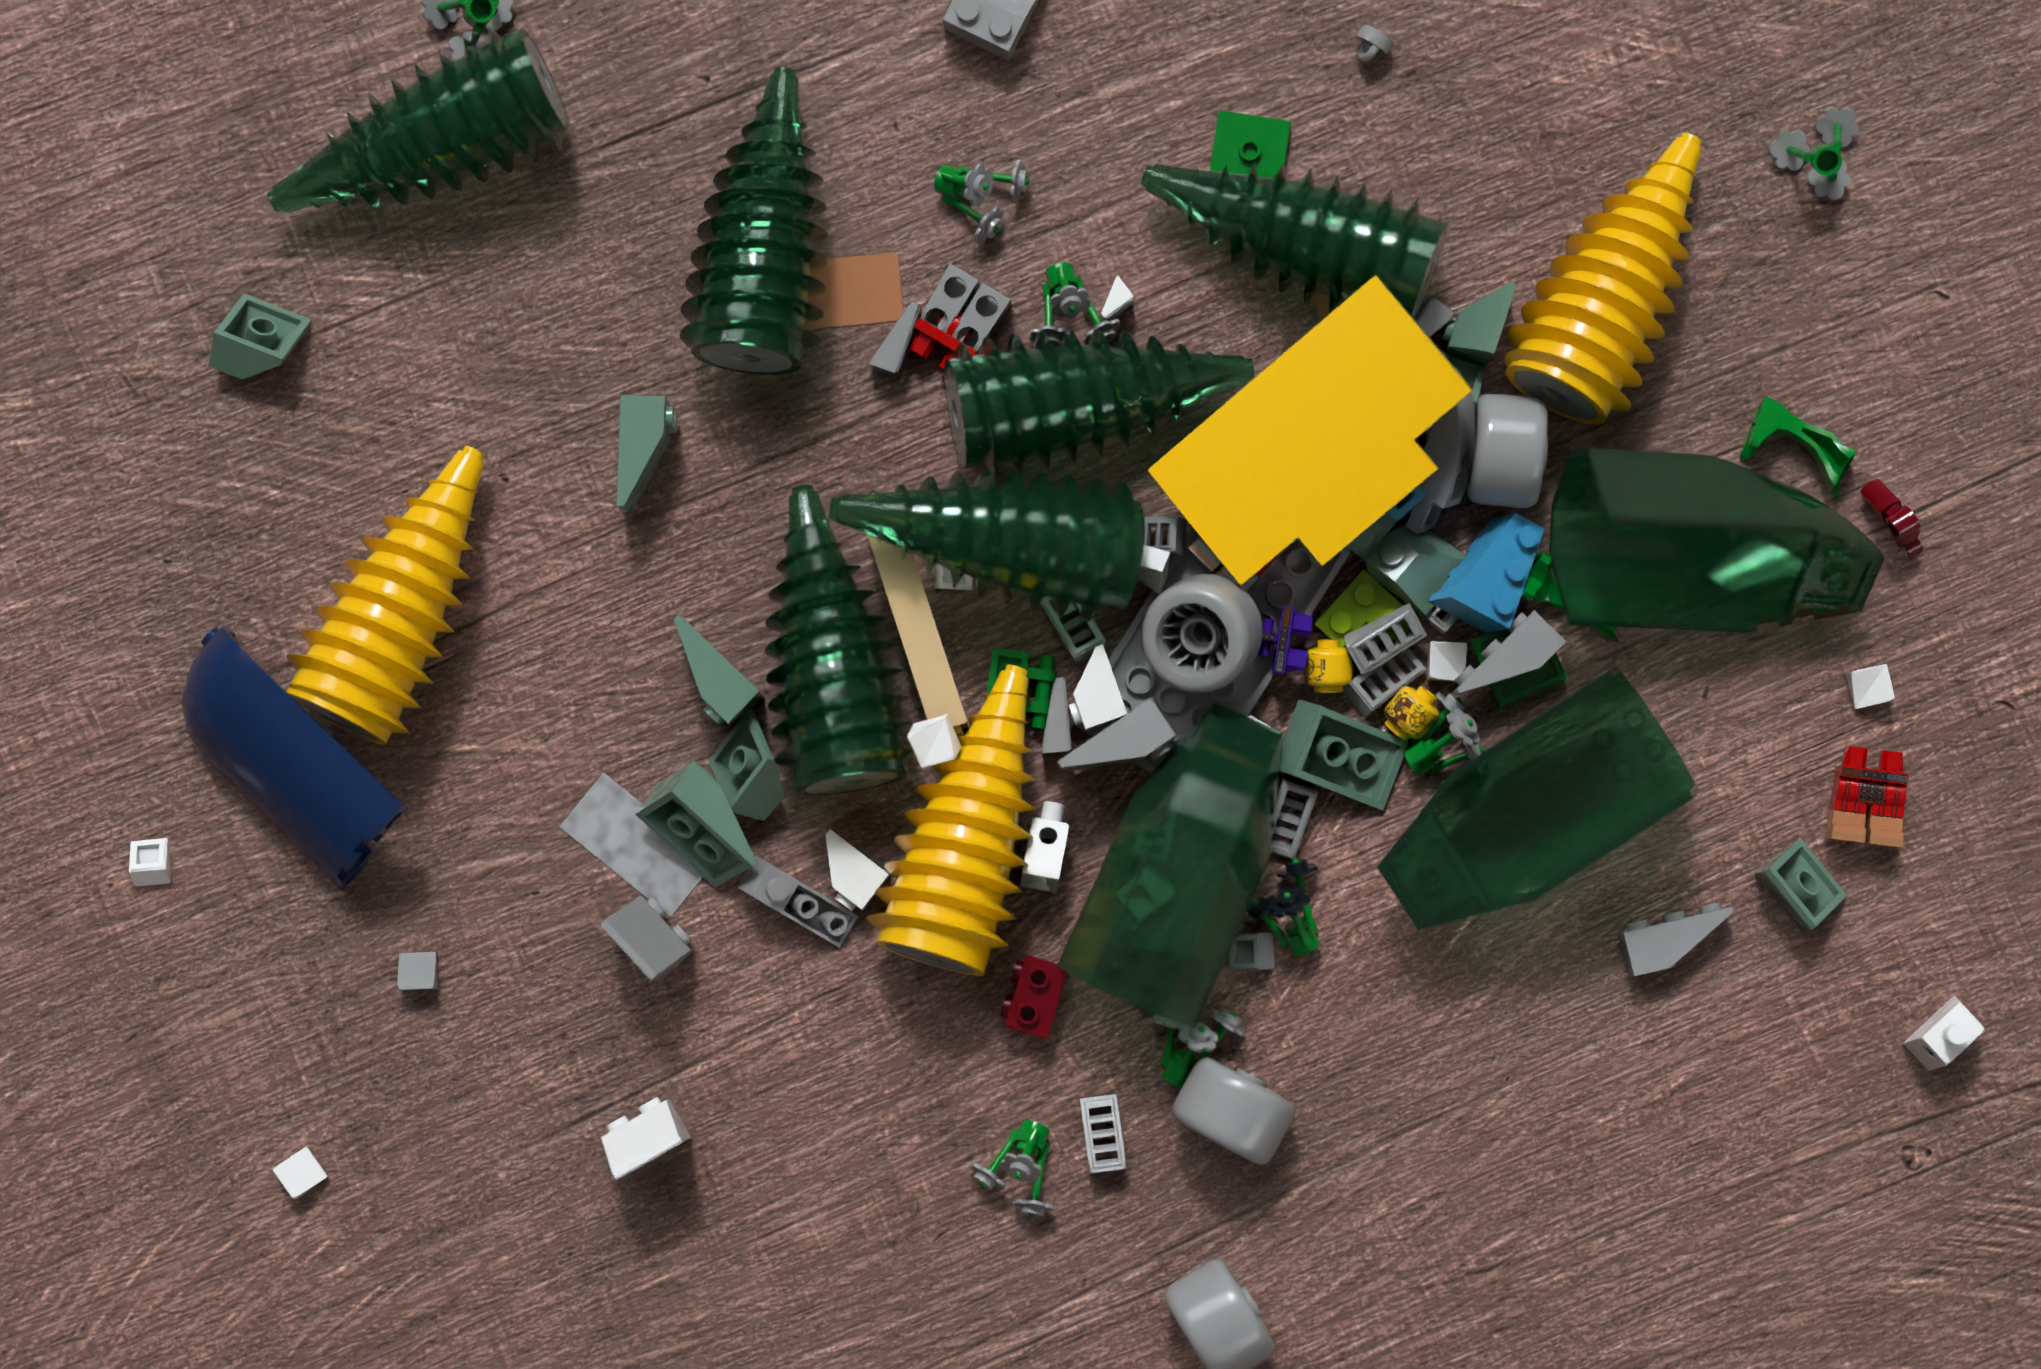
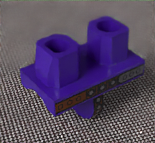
(1289, 624)

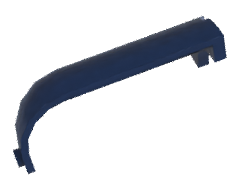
(284, 760)

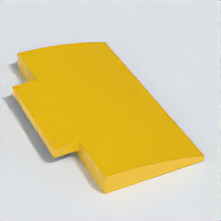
(1316, 438)

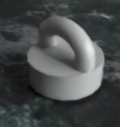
(1372, 43)

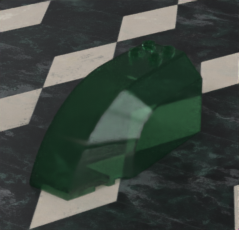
(1699, 545)
(1539, 806)
(1182, 869)

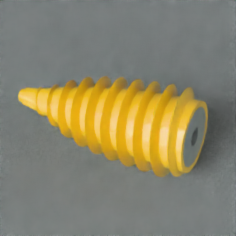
(1605, 295)
(390, 612)
(964, 843)

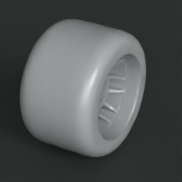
(1508, 451)
(1182, 650)
(1233, 1110)
(1219, 1318)

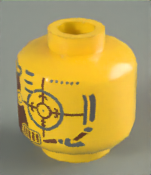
(1328, 666)
(1411, 713)

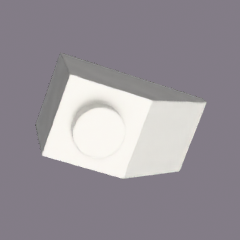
(1097, 694)
(852, 873)

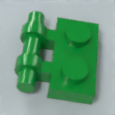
(1043, 675)

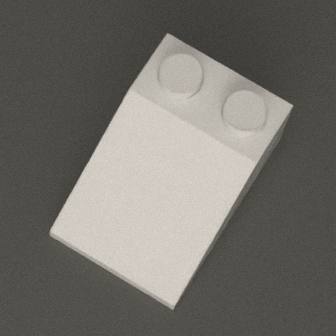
(644, 1137)

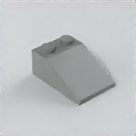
(990, 23)
(1128, 740)
(648, 937)

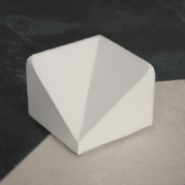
(1154, 568)
(1446, 660)
(1870, 686)
(934, 741)

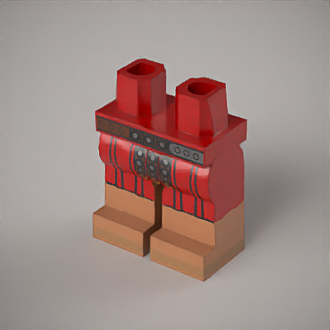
(1866, 801)

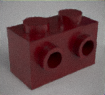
(1035, 996)

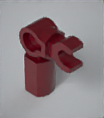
(1899, 519)

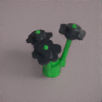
(1300, 931)

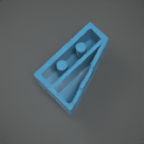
(1492, 575)

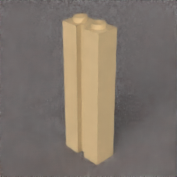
(919, 634)

